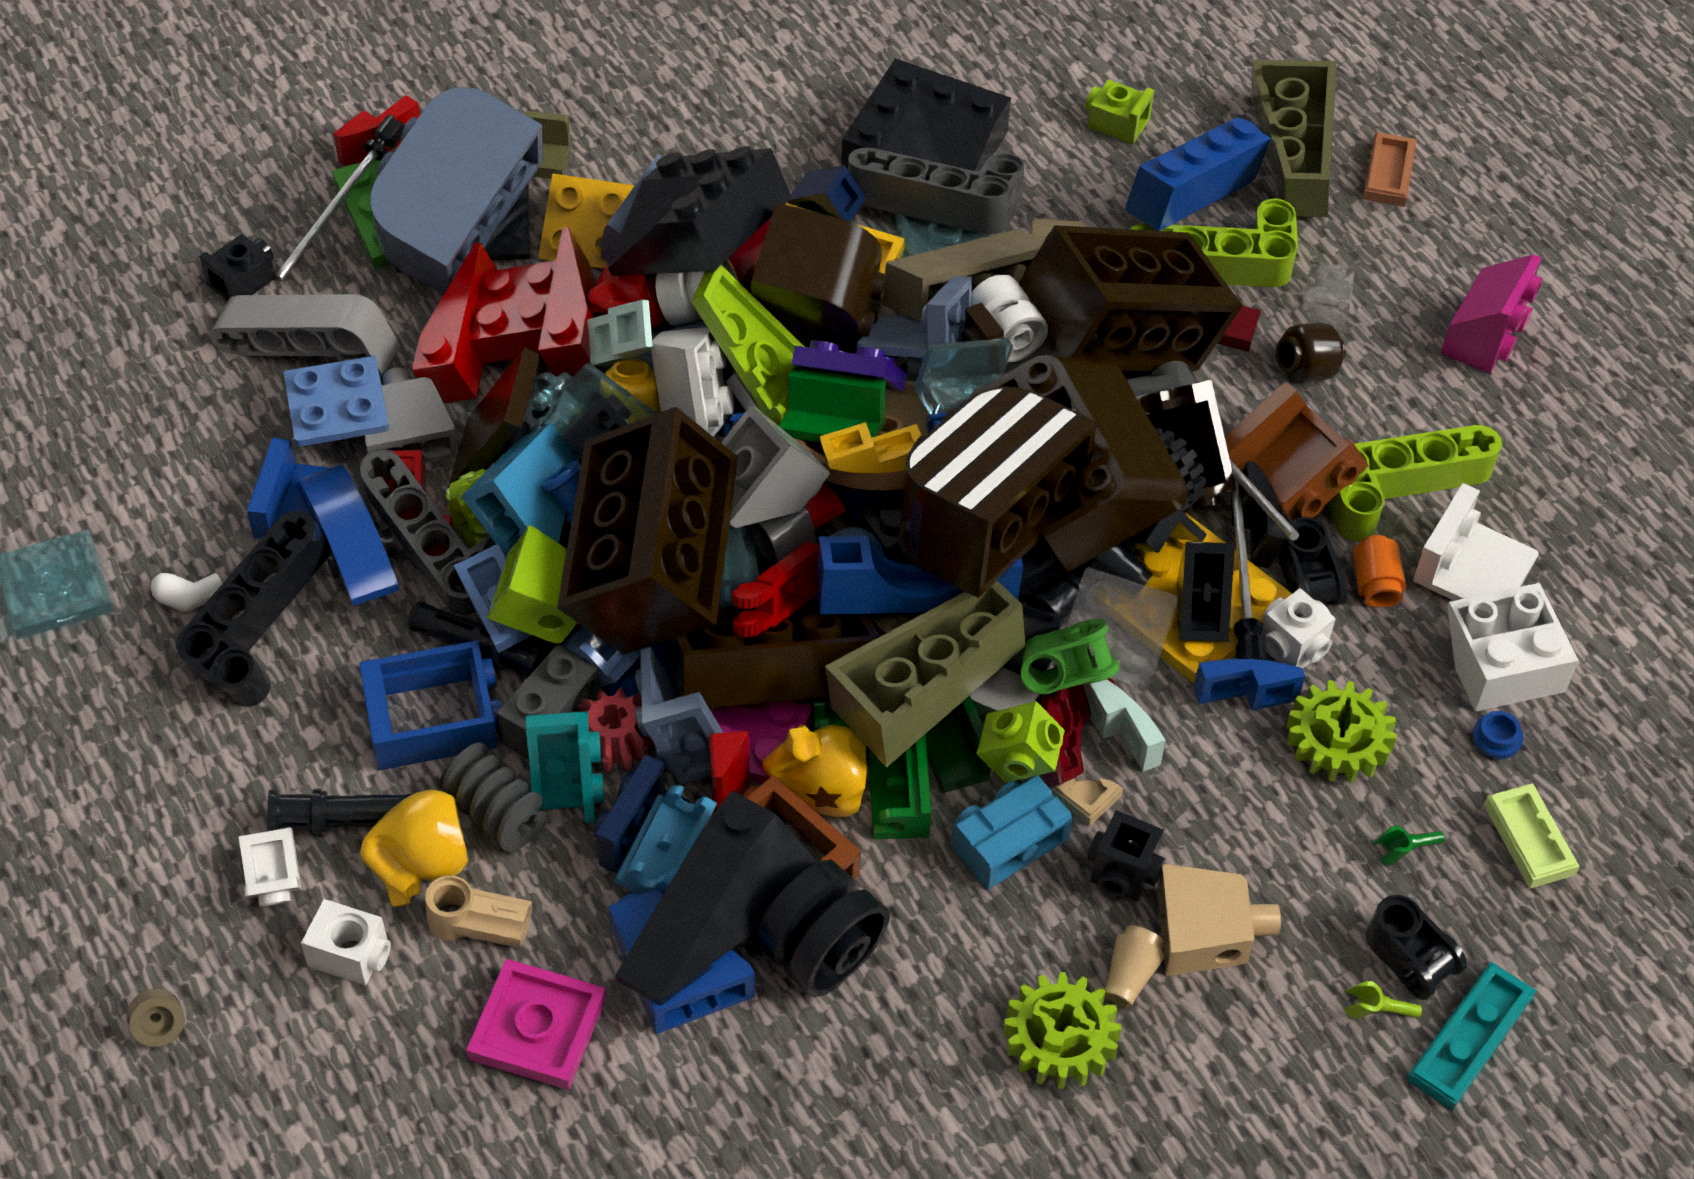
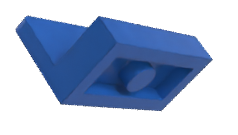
(278, 487)

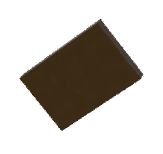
(496, 416)

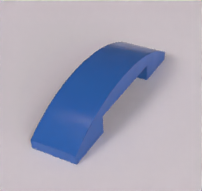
(349, 534)

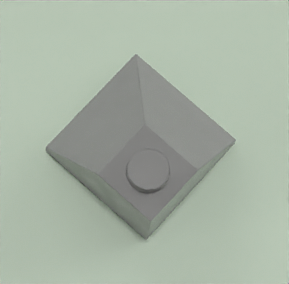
(772, 471)

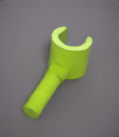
(1373, 1000)

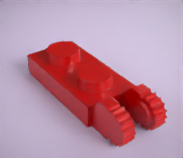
(776, 592)

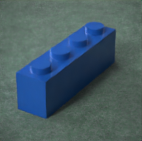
(1197, 173)

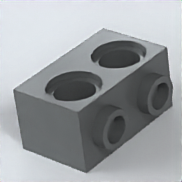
(551, 689)

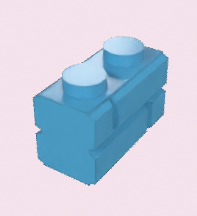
(1010, 830)

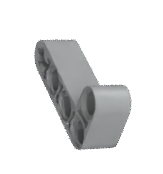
(306, 326)

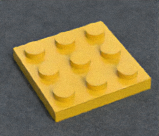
(1187, 654)

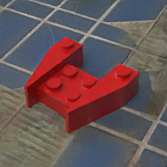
(499, 312)

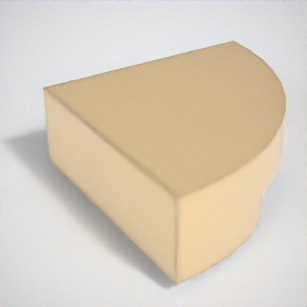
(1088, 797)

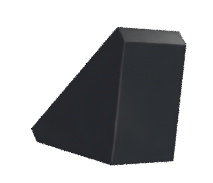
(1205, 591)

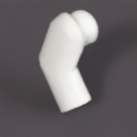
(184, 594)

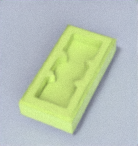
(1531, 836)

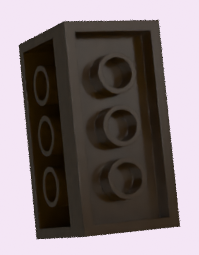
(1129, 296)
(649, 532)

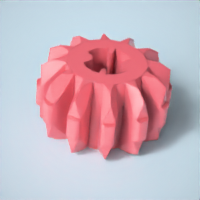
(617, 728)

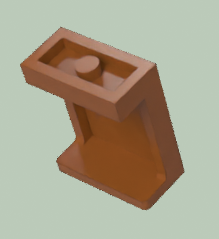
(1296, 452)

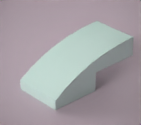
(620, 333)
(1118, 713)

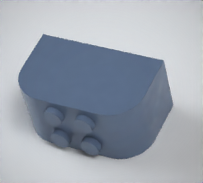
(452, 182)

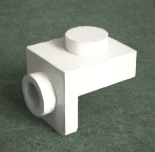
(270, 866)

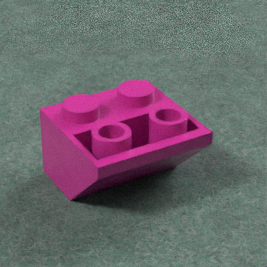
(1493, 312)

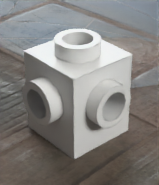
(1297, 629)

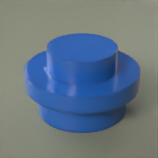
(1498, 735)

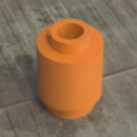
(1379, 571)

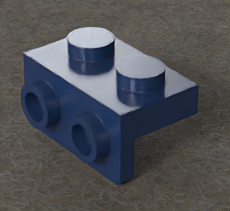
(618, 827)

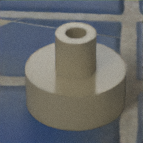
(155, 1017)

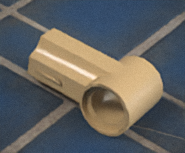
(480, 915)

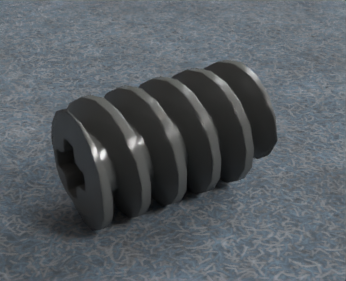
(494, 797)

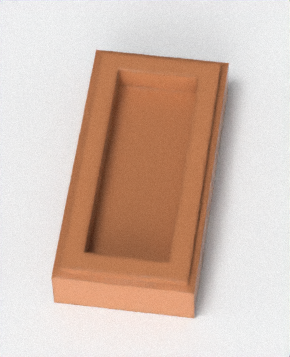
(1389, 169)

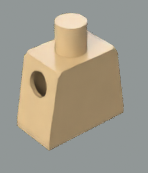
(1209, 919)

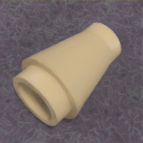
(1133, 963)

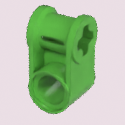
(1071, 656)

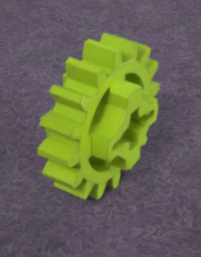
(1366, 731)
(1065, 1052)

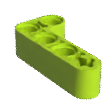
(1250, 256)
(1412, 467)

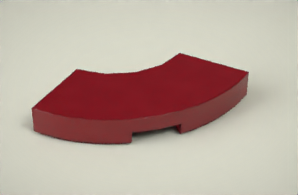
(1070, 710)

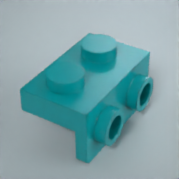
(562, 761)

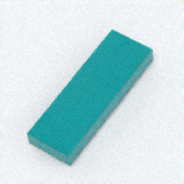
(1471, 1036)

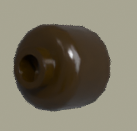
(1310, 352)

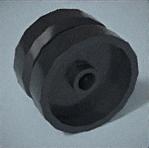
(822, 927)

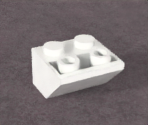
(691, 376)
(1509, 647)

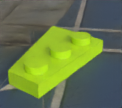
(749, 338)

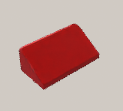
(729, 764)

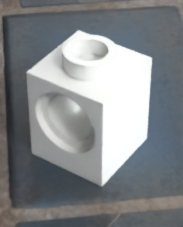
(339, 924)

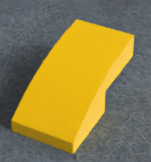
(857, 452)

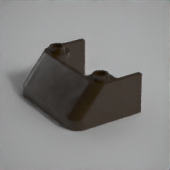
(1135, 477)

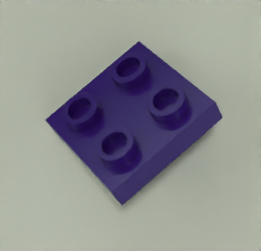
(864, 363)

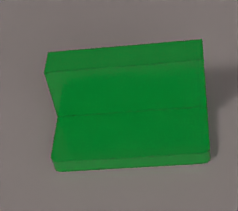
(831, 402)

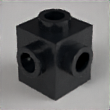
(1126, 856)

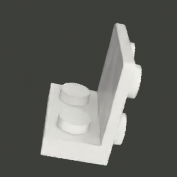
(1468, 558)

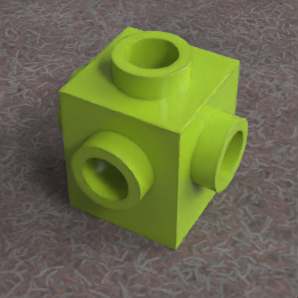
(1020, 742)

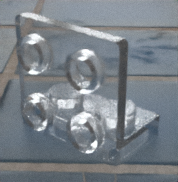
(1135, 619)

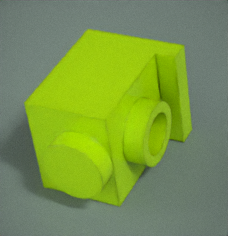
(1119, 110)

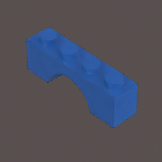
(862, 581)

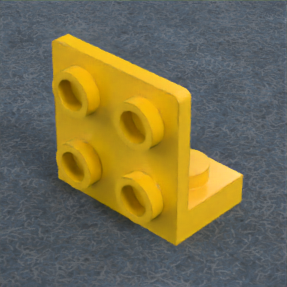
(583, 207)

